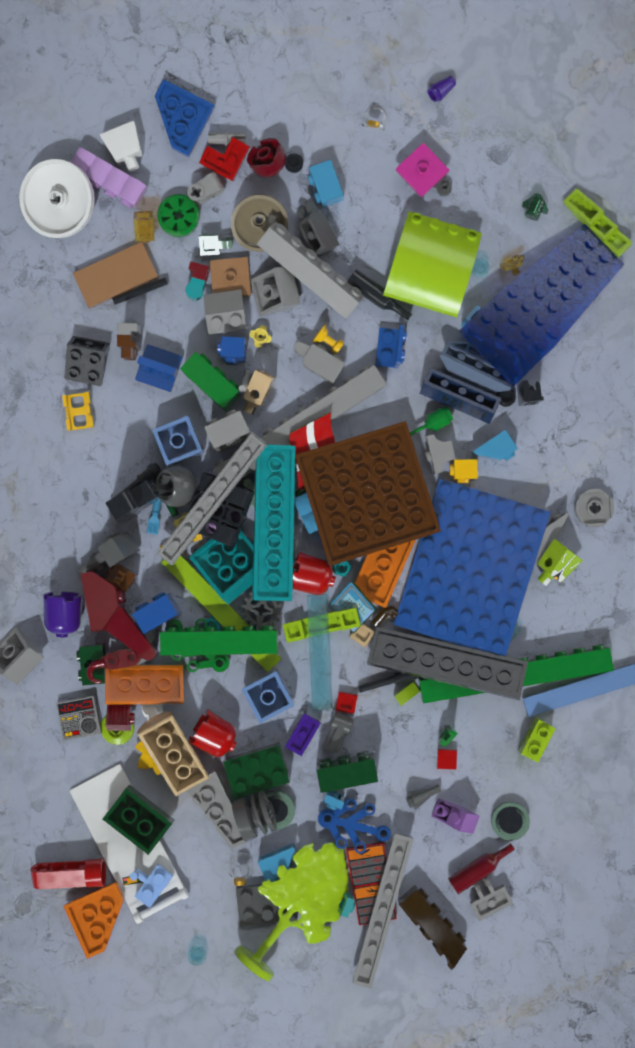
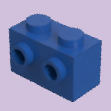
(232, 350)

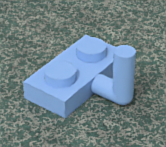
(152, 885)

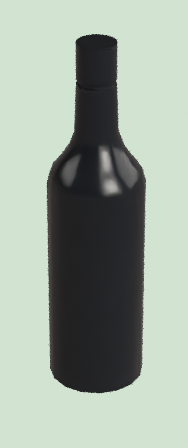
(374, 293)

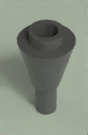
(418, 797)

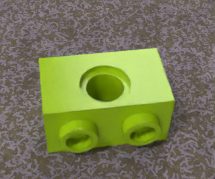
(536, 739)

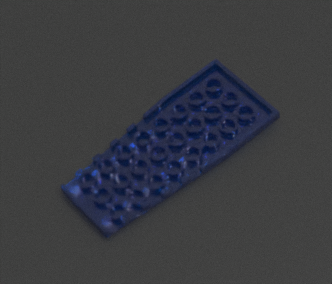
(542, 304)

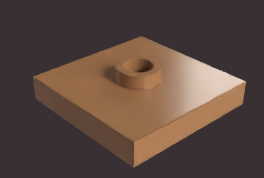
(230, 275)

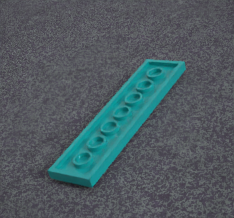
(274, 524)

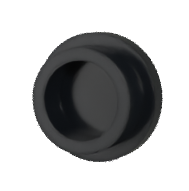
(294, 163)
(507, 397)

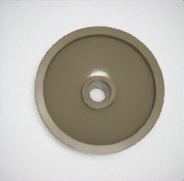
(246, 228)

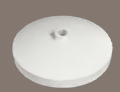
(41, 197)

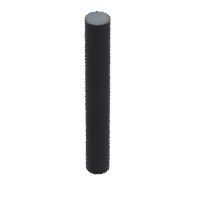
(139, 291)

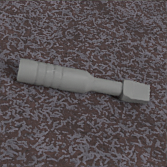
(245, 381)

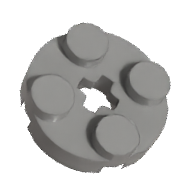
(601, 499)

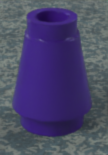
(441, 88)

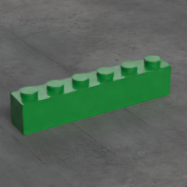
(219, 641)

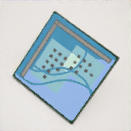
(353, 597)

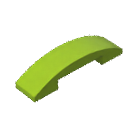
(337, 621)

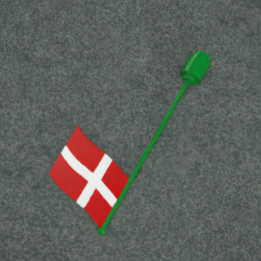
(319, 434)

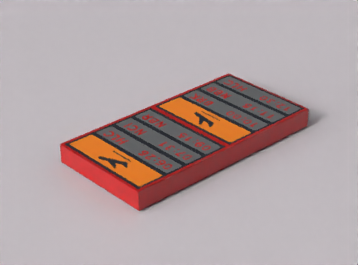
(366, 874)

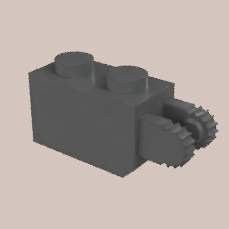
(316, 229)

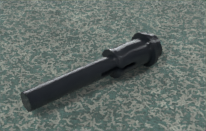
(152, 471)
(396, 678)

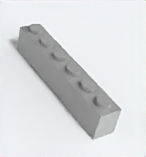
(310, 269)

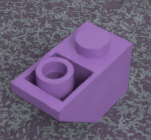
(455, 816)

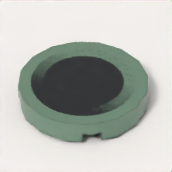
(283, 807)
(510, 821)

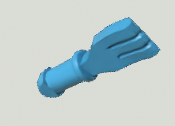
(154, 522)

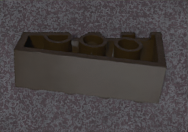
(433, 925)

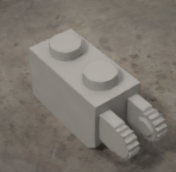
(319, 361)

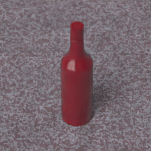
(478, 869)

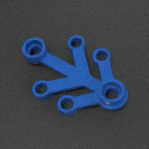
(351, 824)

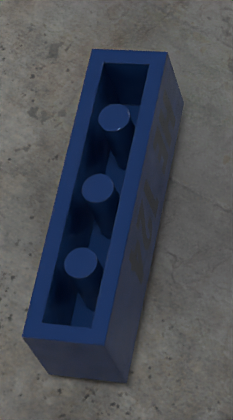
(460, 395)

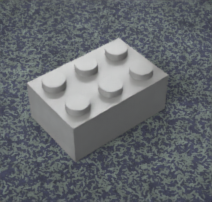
(227, 431)

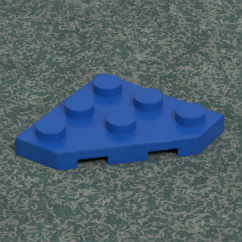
(182, 116)

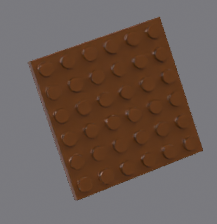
(367, 493)

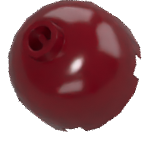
(267, 158)

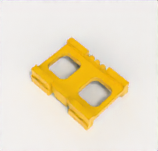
(72, 412)

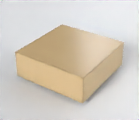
(363, 635)

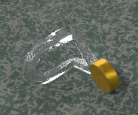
(374, 124)
(240, 881)

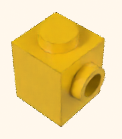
(464, 470)

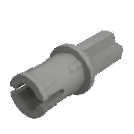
(224, 137)

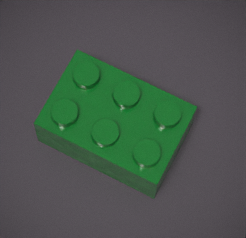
(211, 380)

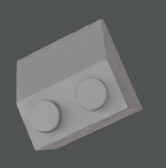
(275, 291)
(224, 311)
(18, 656)

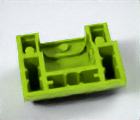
(433, 264)

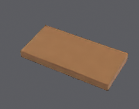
(115, 275)

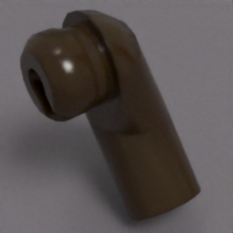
(383, 614)

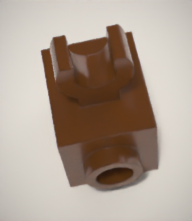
(121, 576)

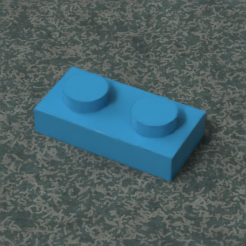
(333, 800)

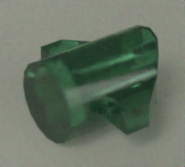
(535, 206)

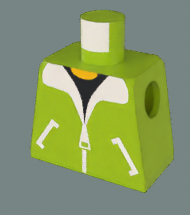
(557, 562)

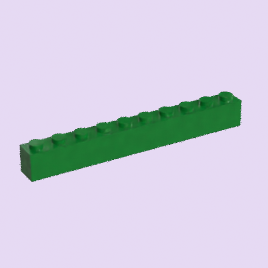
(538, 671)

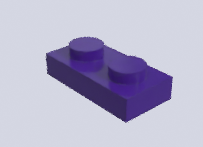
(303, 734)

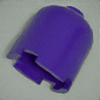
(62, 612)

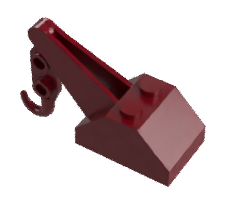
(107, 613)

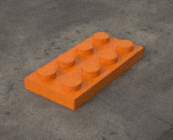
(381, 572)
(144, 685)

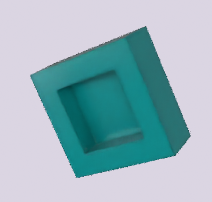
(346, 905)

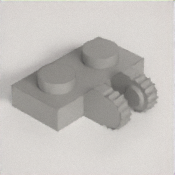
(490, 902)

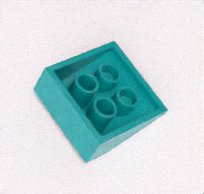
(226, 567)

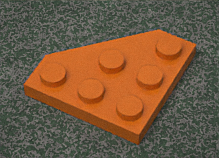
(95, 917)

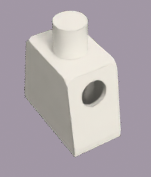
(124, 145)

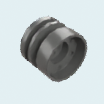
(252, 816)

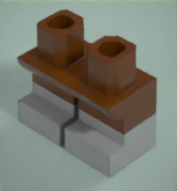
(127, 340)

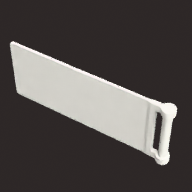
(121, 855)

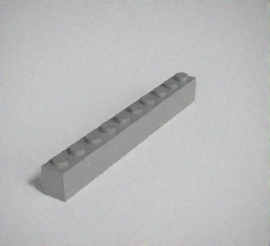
(337, 401)

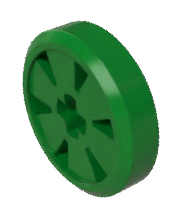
(175, 204)

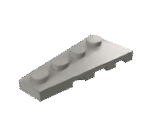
(217, 805)

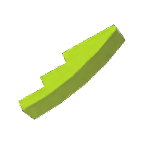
(593, 216)

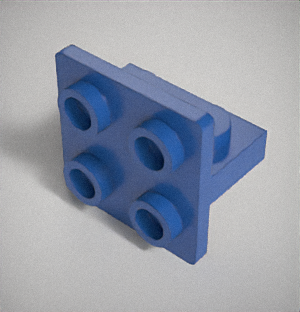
(158, 368)

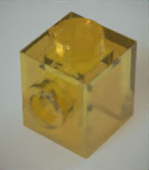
(144, 226)

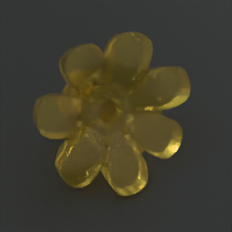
(513, 264)

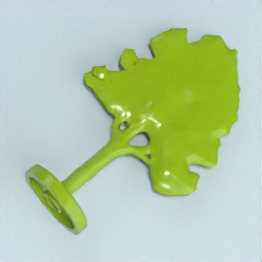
(310, 889)

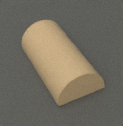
(172, 752)

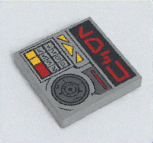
(79, 718)

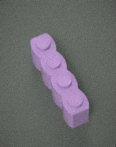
(109, 178)

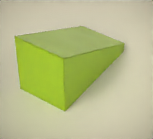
(406, 693)

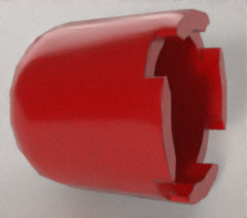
(312, 574)
(214, 735)

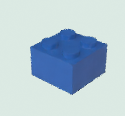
(156, 613)

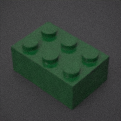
(256, 770)
(346, 771)
(138, 819)

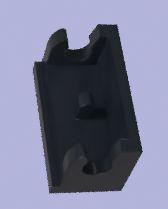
(528, 395)

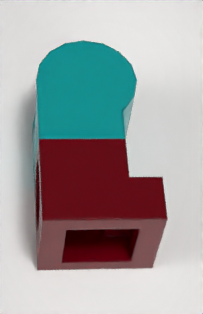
(199, 278)

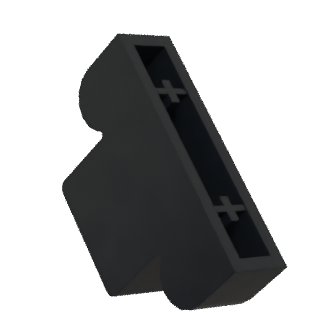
(132, 502)

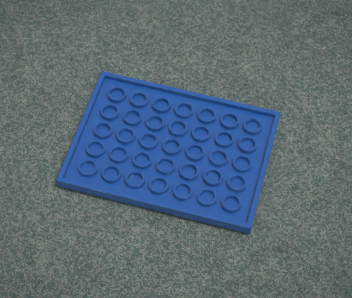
(474, 571)

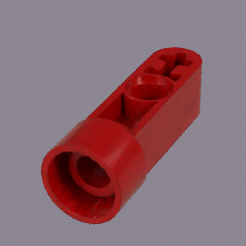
(69, 874)

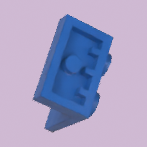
(390, 347)

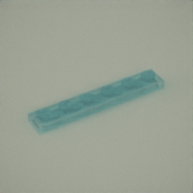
(319, 652)

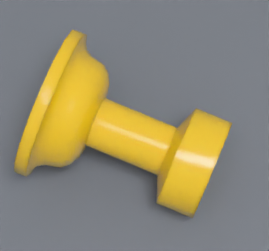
(322, 336)

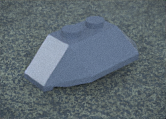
(471, 367)

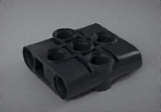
(225, 523)

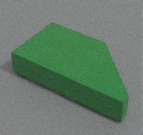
(447, 735)

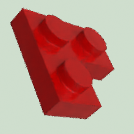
(228, 163)

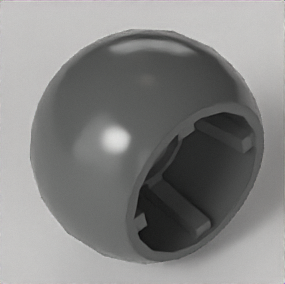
(176, 486)

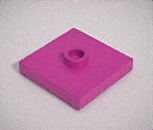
(422, 170)

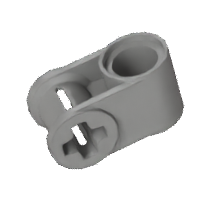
(207, 187)

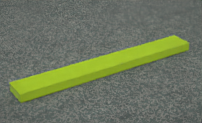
(214, 604)

